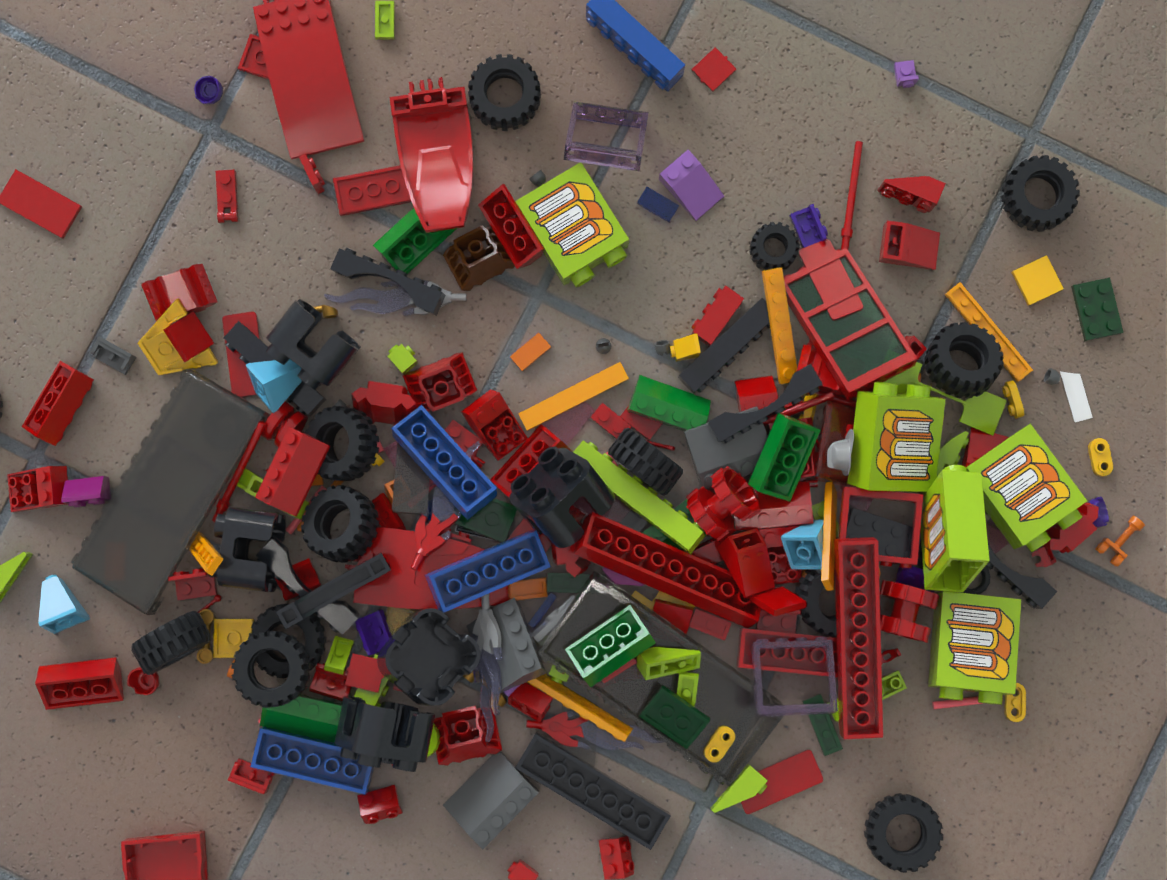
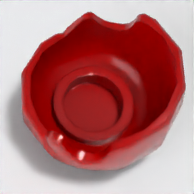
(143, 683)

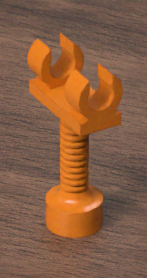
(1134, 524)

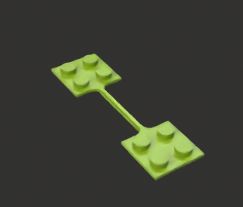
(978, 412)

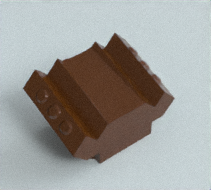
(477, 257)

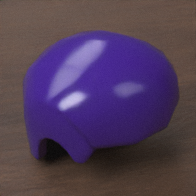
(208, 90)
(1102, 512)

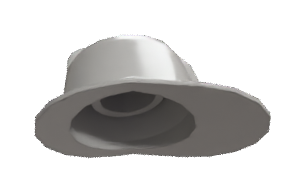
(840, 453)

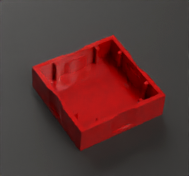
(165, 857)

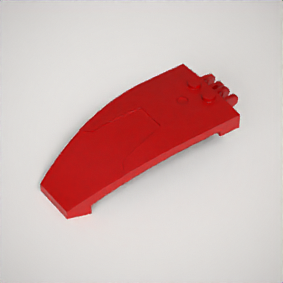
(435, 153)
(404, 586)

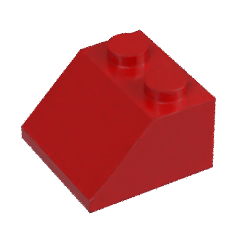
(755, 392)

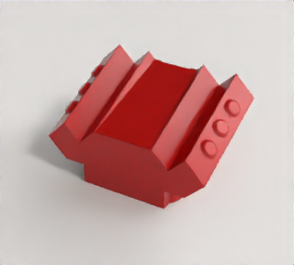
(187, 285)
(810, 356)
(440, 383)
(383, 402)
(1074, 535)
(574, 564)
(464, 736)

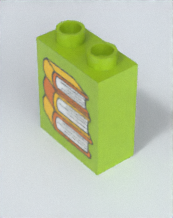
(574, 225)
(896, 438)
(1027, 489)
(953, 530)
(974, 646)

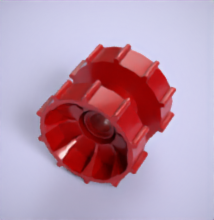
(714, 510)
(905, 610)

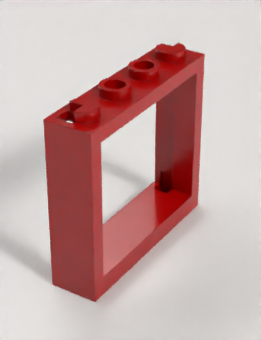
(885, 495)

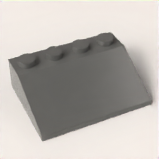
(739, 454)
(518, 647)
(490, 799)

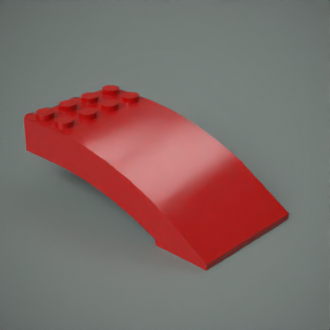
(308, 75)

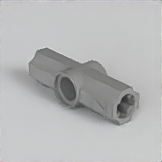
(542, 632)

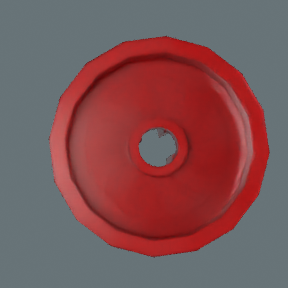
(280, 421)

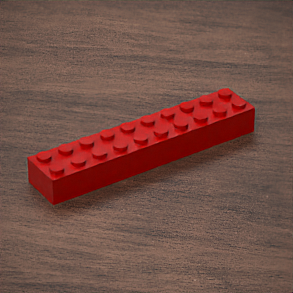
(665, 569)
(858, 638)

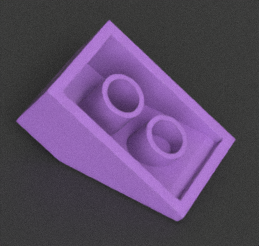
(691, 185)

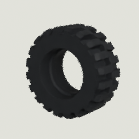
(504, 68)
(1057, 176)
(975, 343)
(361, 442)
(645, 461)
(320, 517)
(811, 615)
(313, 641)
(171, 642)
(244, 669)
(926, 846)

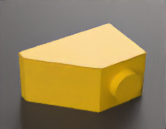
(685, 348)

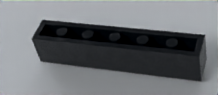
(726, 347)
(254, 350)

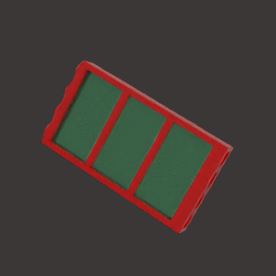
(856, 347)

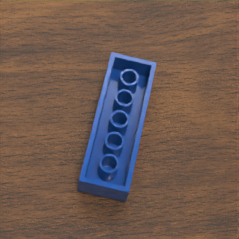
(636, 42)
(444, 462)
(487, 571)
(309, 760)

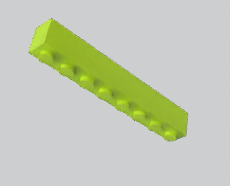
(643, 500)

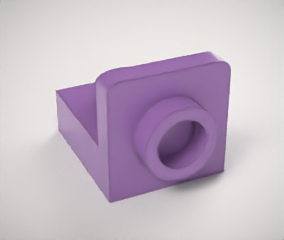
(905, 74)

